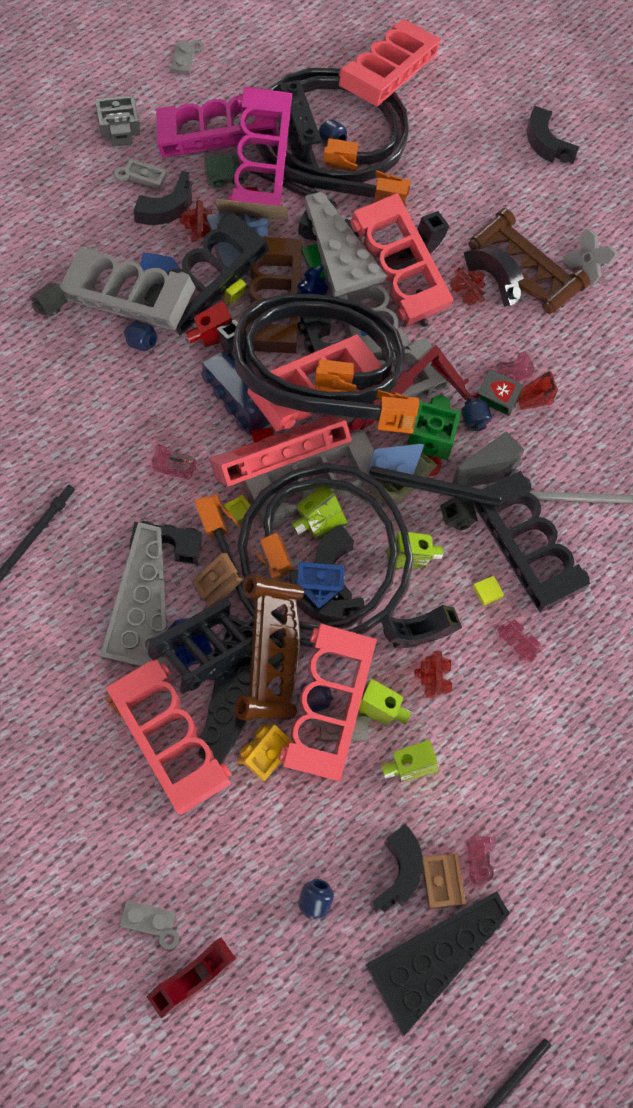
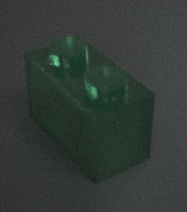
(222, 170)

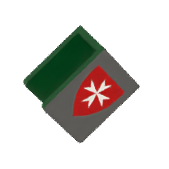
(500, 392)

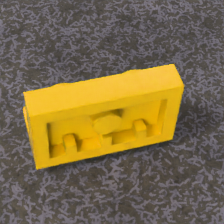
(263, 752)

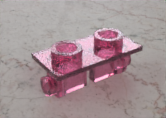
(513, 633)

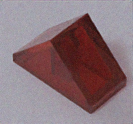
(538, 392)

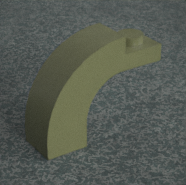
(398, 492)

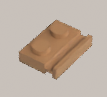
(217, 580)
(443, 881)

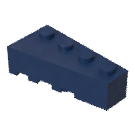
(230, 388)

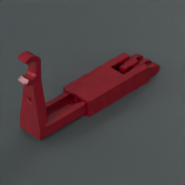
(439, 363)

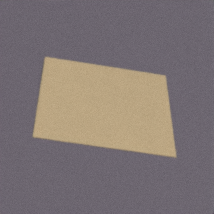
(252, 209)

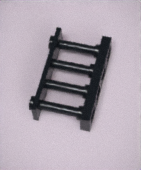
(302, 127)
(201, 625)

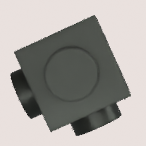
(48, 300)
(459, 513)

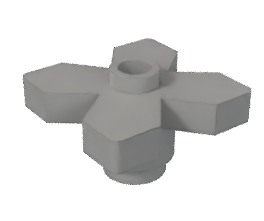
(590, 256)

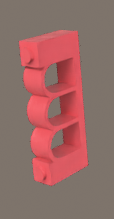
(389, 62)
(383, 214)
(348, 350)
(280, 450)
(343, 644)
(199, 784)

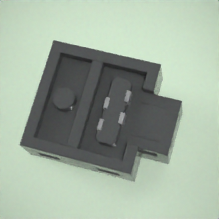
(118, 119)

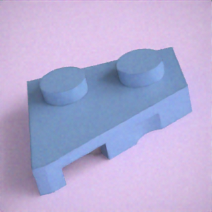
(397, 458)

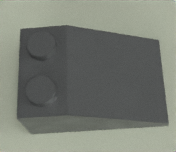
(491, 463)

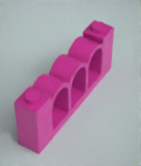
(269, 104)
(171, 120)

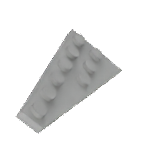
(341, 251)
(140, 602)

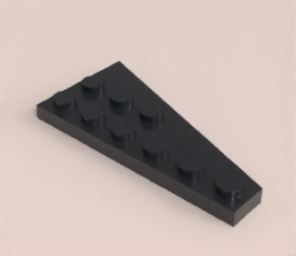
(222, 724)
(425, 965)

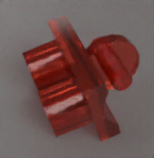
(194, 220)
(474, 292)
(432, 675)

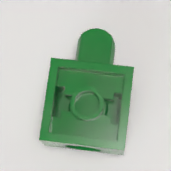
(435, 425)

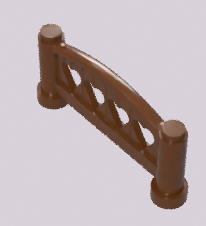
(563, 285)
(261, 700)

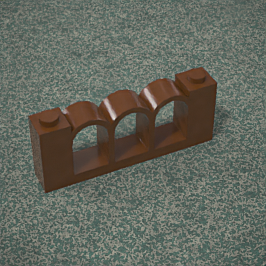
(287, 253)

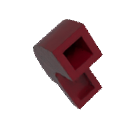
(191, 979)

